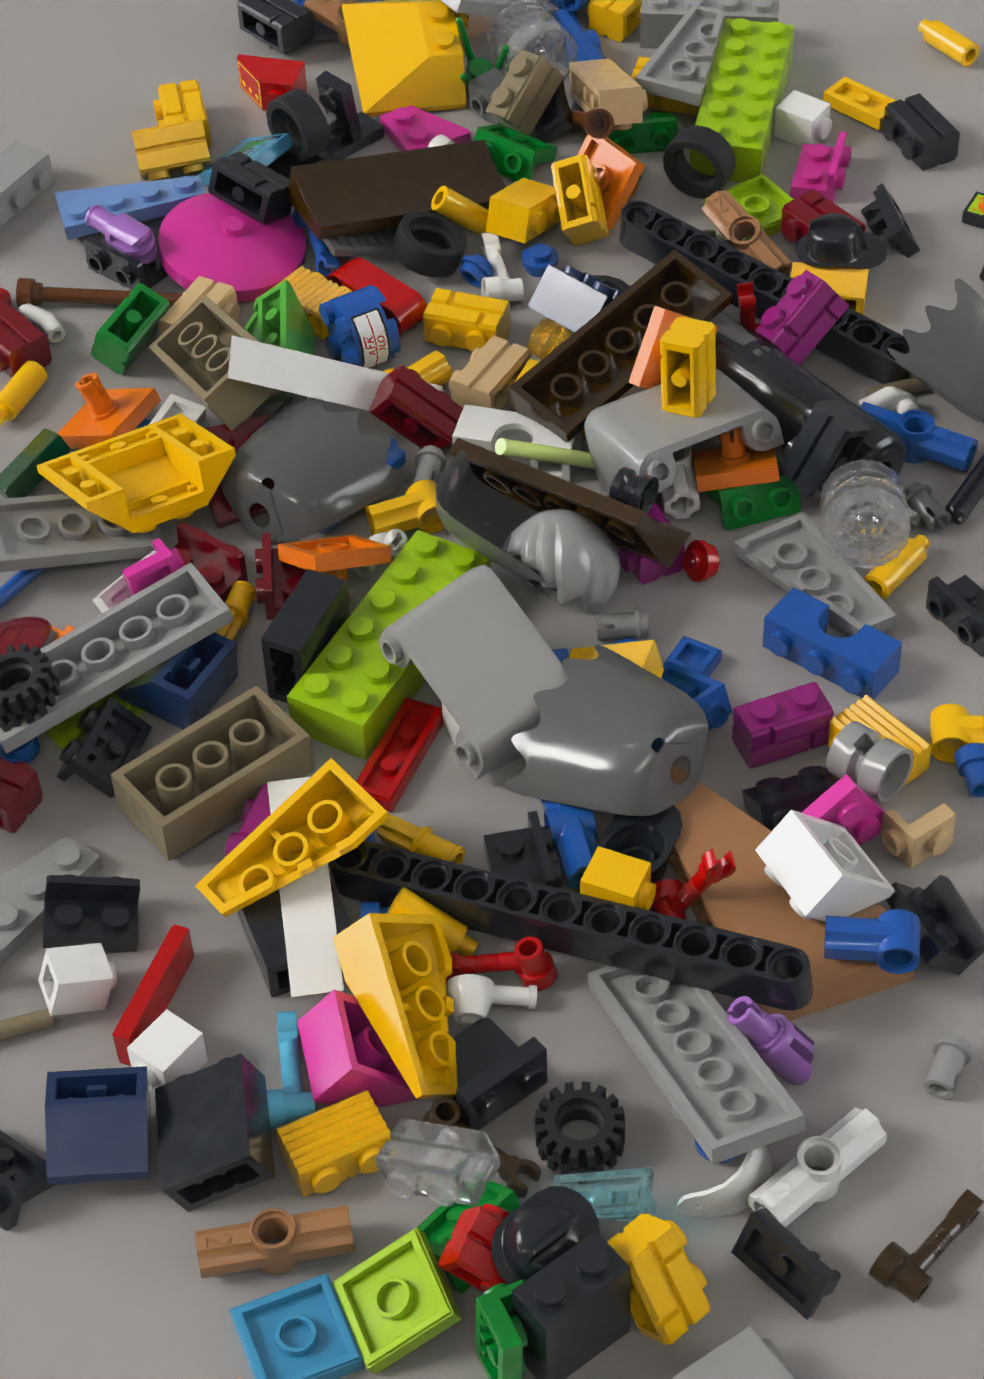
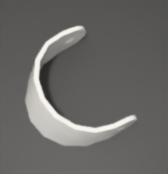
(734, 1193)

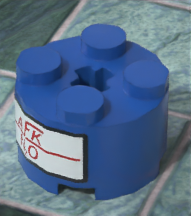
(360, 328)

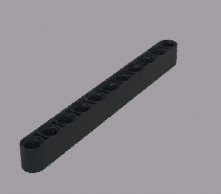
(583, 925)

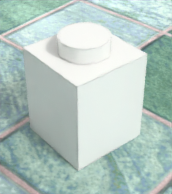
(802, 119)
(76, 979)
(168, 1050)

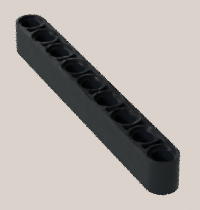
(851, 340)

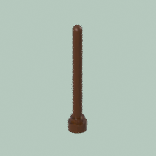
(596, 122)
(34, 293)

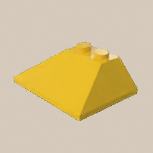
(405, 55)
(145, 473)

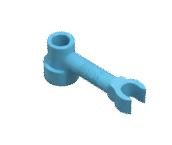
(290, 1102)

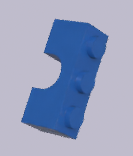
(856, 663)

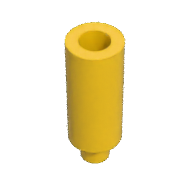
(949, 41)
(460, 210)
(21, 390)
(888, 577)
(455, 932)

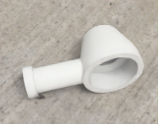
(476, 994)

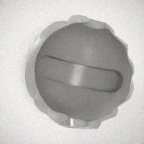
(569, 555)

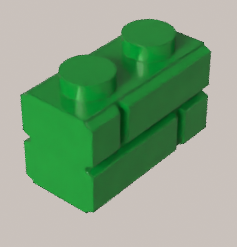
(129, 328)

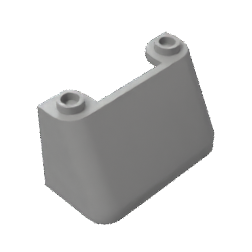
(644, 436)
(479, 662)

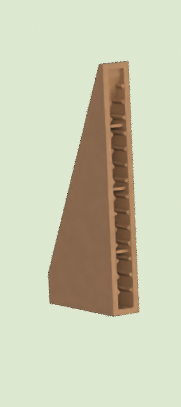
(759, 907)

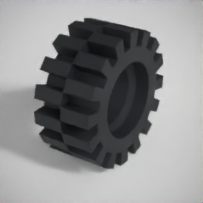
(35, 693)
(573, 1106)

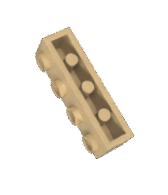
(608, 87)

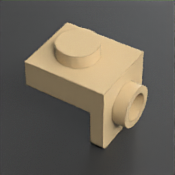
(920, 839)

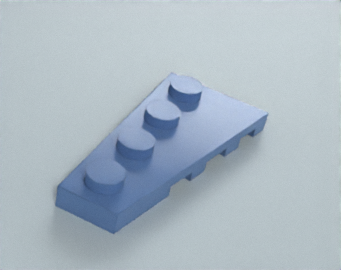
(139, 200)

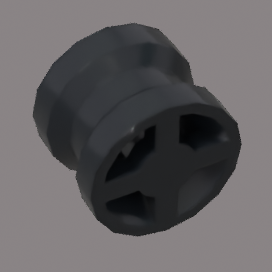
(634, 489)

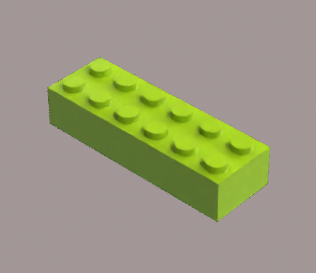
(744, 92)
(350, 686)

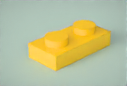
(858, 102)

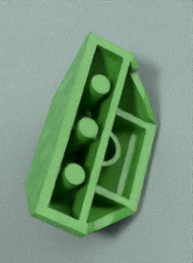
(281, 323)

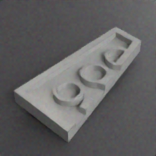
(685, 57)
(797, 557)
(24, 889)

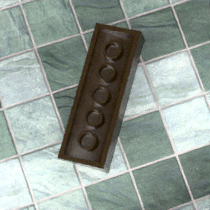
(383, 188)
(600, 356)
(540, 491)

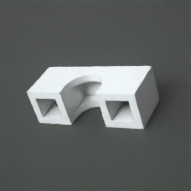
(486, 425)

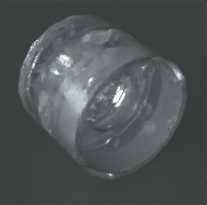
(533, 29)
(865, 493)

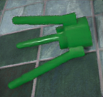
(475, 65)

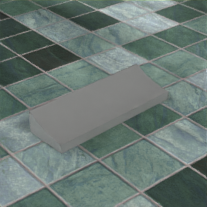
(124, 646)

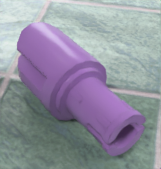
(124, 233)
(775, 1039)

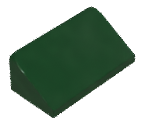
(22, 474)

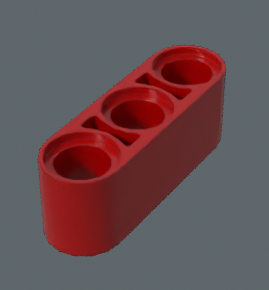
(401, 301)

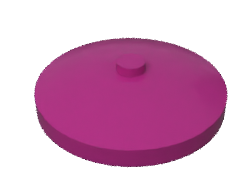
(228, 247)

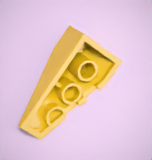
(304, 833)
(399, 980)

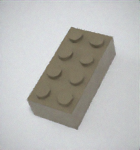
(199, 355)
(210, 771)

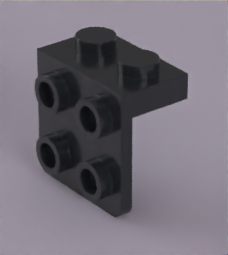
(494, 1072)

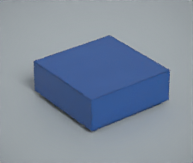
(695, 656)

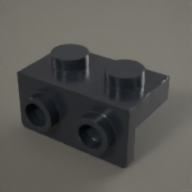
(775, 797)

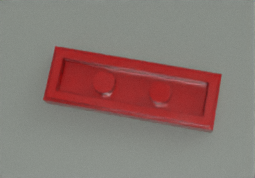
(400, 752)
(155, 989)

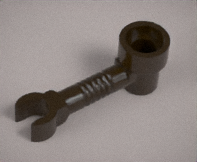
(447, 1112)
(908, 1270)

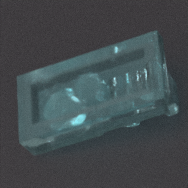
(614, 1193)

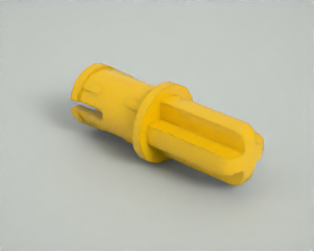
(239, 603)
(419, 840)

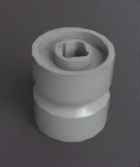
(870, 761)

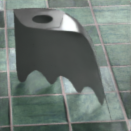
(951, 352)
(318, 469)
(472, 506)
(599, 738)

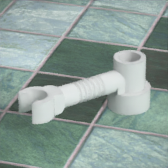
(500, 285)

